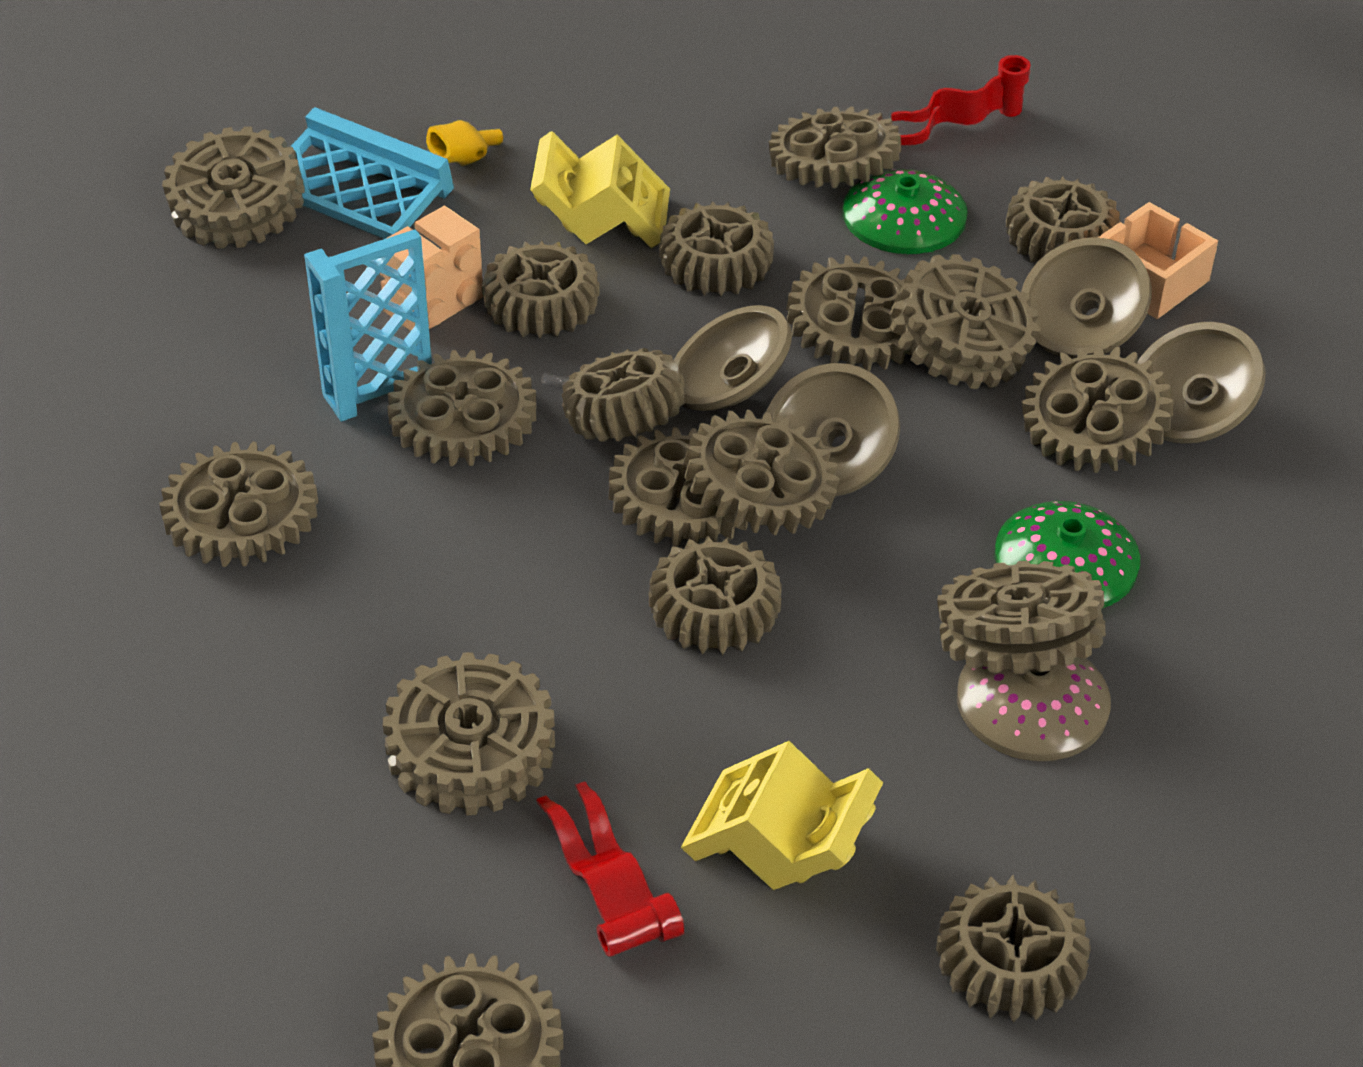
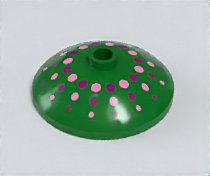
(905, 212)
(1074, 537)

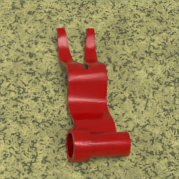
(972, 107)
(614, 880)

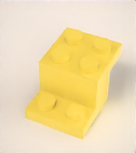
(600, 189)
(783, 816)

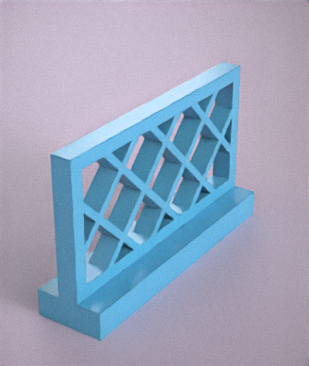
(375, 155)
(333, 324)

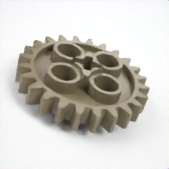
(835, 147)
(824, 309)
(462, 407)
(1097, 408)
(761, 472)
(646, 490)
(239, 503)
(427, 1020)

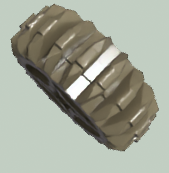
(1057, 213)
(716, 248)
(540, 289)
(623, 394)
(715, 595)
(984, 964)

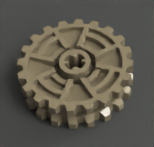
(234, 187)
(964, 321)
(1021, 617)
(469, 733)

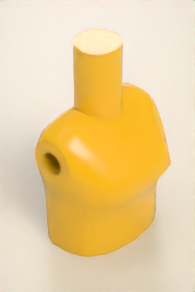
(461, 141)

